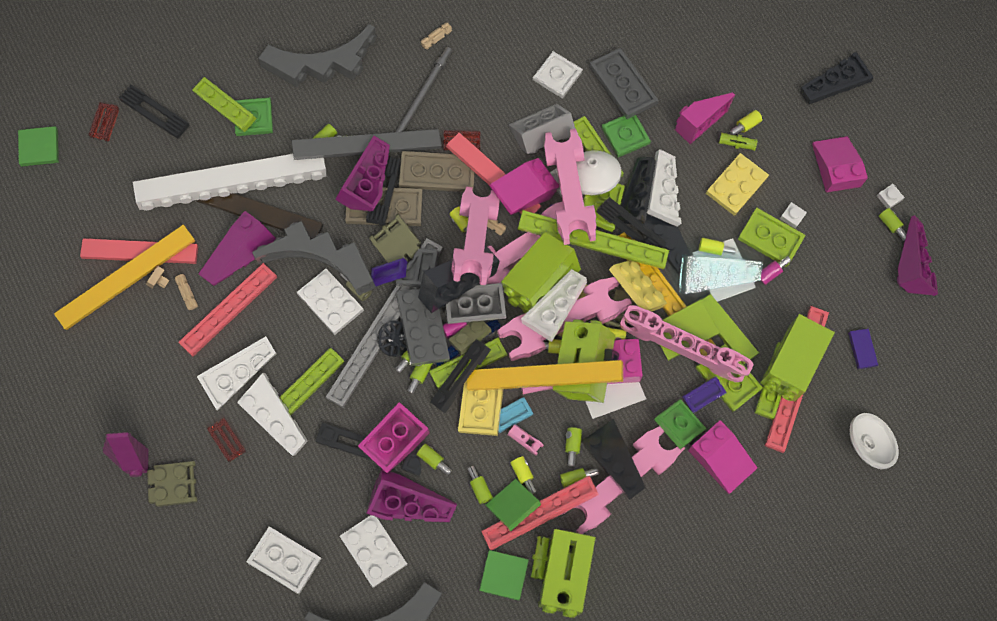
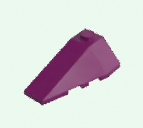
(366, 180)
(236, 249)
(914, 262)
(127, 453)
(404, 499)

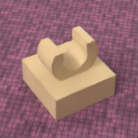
(156, 278)

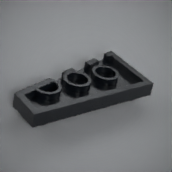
(843, 77)
(638, 189)
(673, 237)
(614, 457)

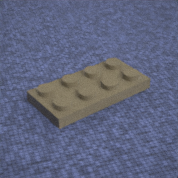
(434, 172)
(404, 201)

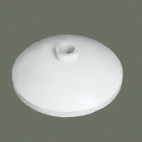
(598, 172)
(873, 441)

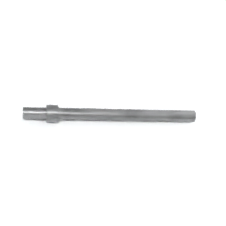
(439, 65)

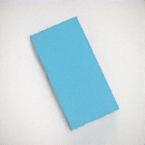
(514, 414)

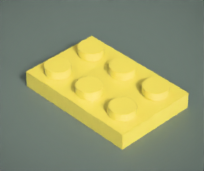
(737, 184)
(638, 285)
(480, 411)

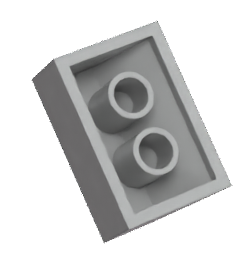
(531, 130)
(477, 304)

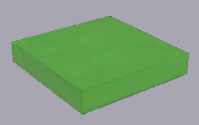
(262, 110)
(625, 135)
(38, 146)
(680, 424)
(513, 504)
(504, 575)

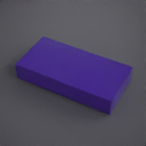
(389, 272)
(863, 349)
(704, 394)

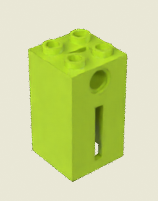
(539, 271)
(584, 344)
(797, 358)
(566, 573)

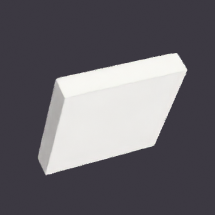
(557, 74)

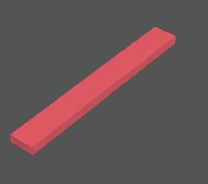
(787, 410)

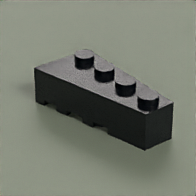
(439, 288)

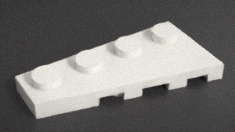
(664, 191)
(554, 307)
(233, 373)
(268, 410)

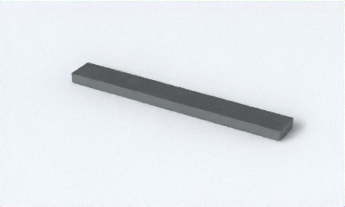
(357, 144)

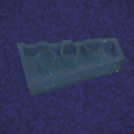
(708, 273)

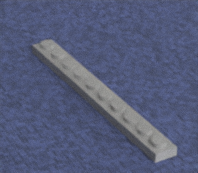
(368, 347)

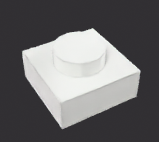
(890, 196)
(793, 215)

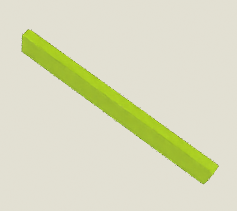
(604, 242)

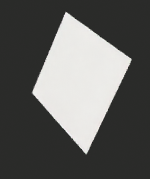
(729, 291)
(617, 397)

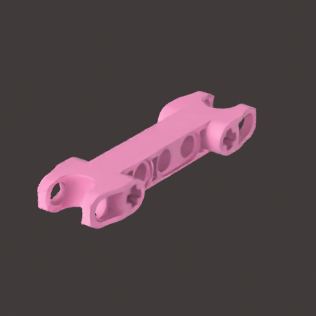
(574, 215)
(514, 251)
(473, 258)
(594, 304)
(719, 360)
(649, 456)

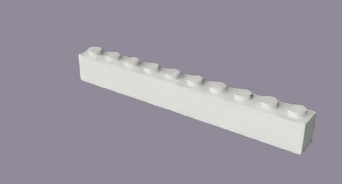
(225, 180)

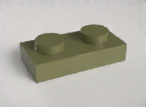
(466, 336)

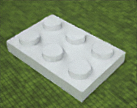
(330, 301)
(373, 550)
(284, 560)

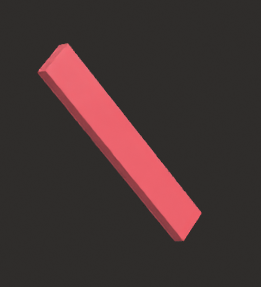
(479, 162)
(128, 250)
(227, 309)
(550, 508)

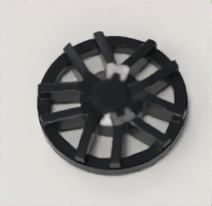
(393, 339)

